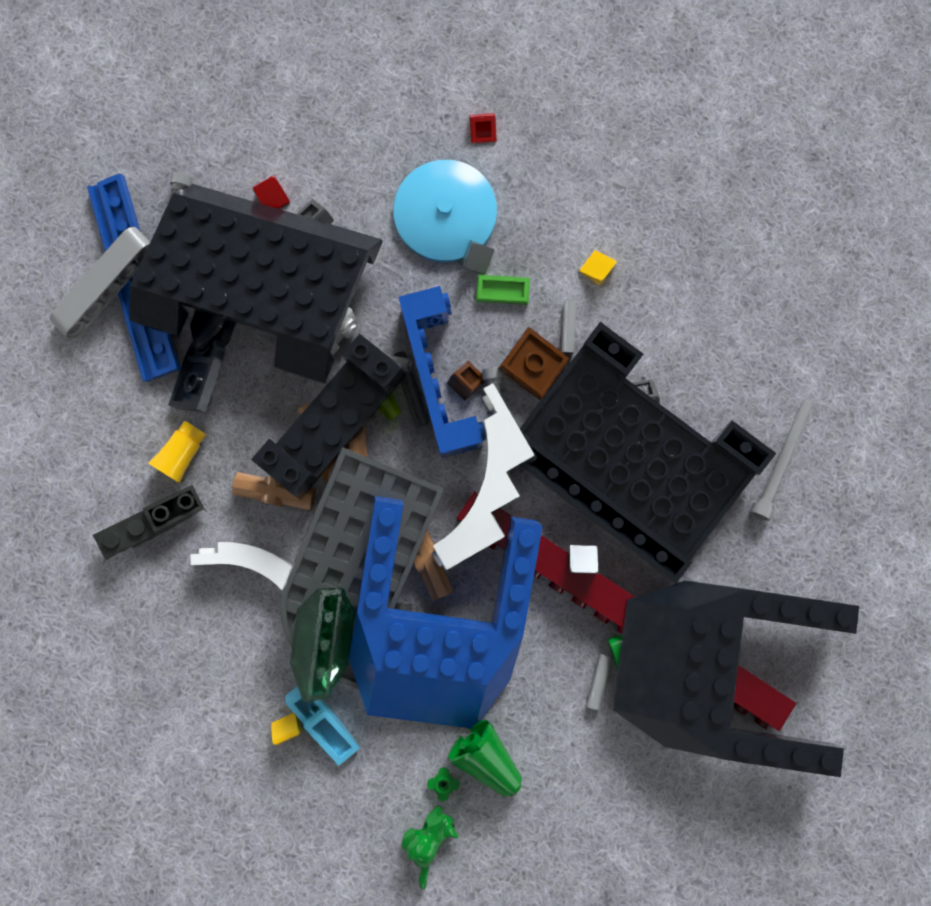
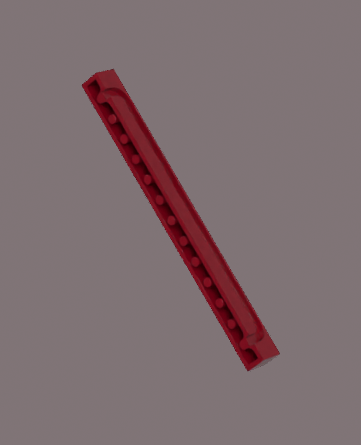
(610, 602)

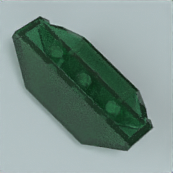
(321, 642)

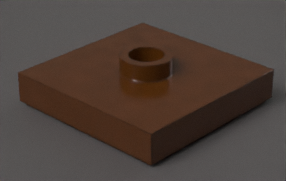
(533, 363)

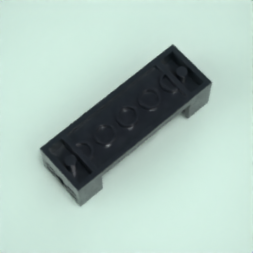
(331, 418)

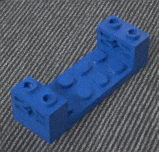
(424, 311)

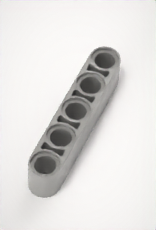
(100, 284)

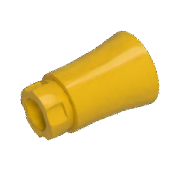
(178, 451)

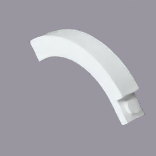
(246, 556)

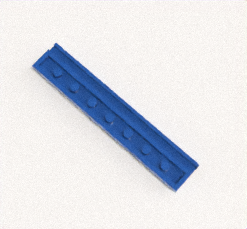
(114, 215)

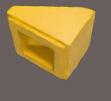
(598, 267)
(285, 728)

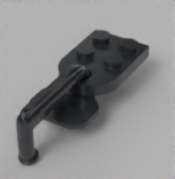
(202, 362)

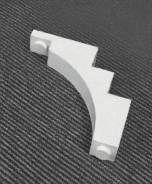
(505, 451)

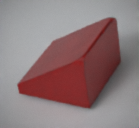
(483, 128)
(271, 193)

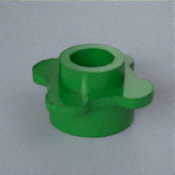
(443, 776)

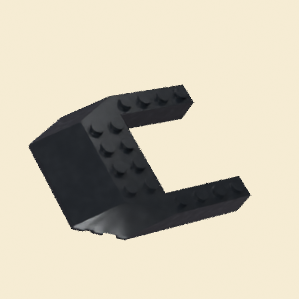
(684, 666)

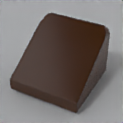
(466, 380)

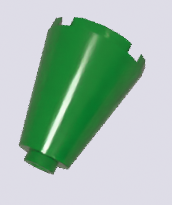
(486, 759)

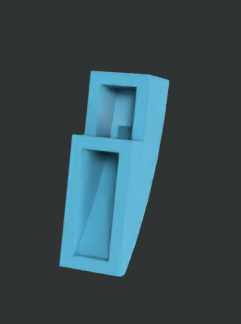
(323, 726)

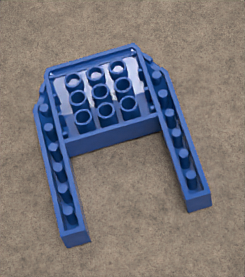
(431, 663)

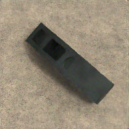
(149, 522)

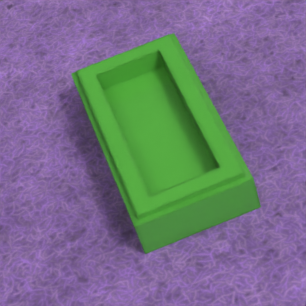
(503, 289)

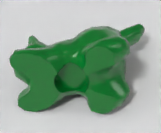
(424, 843)

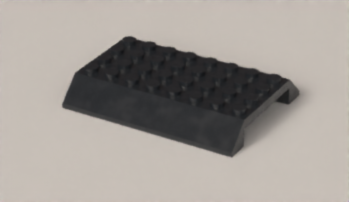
(254, 270)
(633, 459)

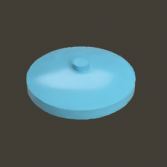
(444, 209)

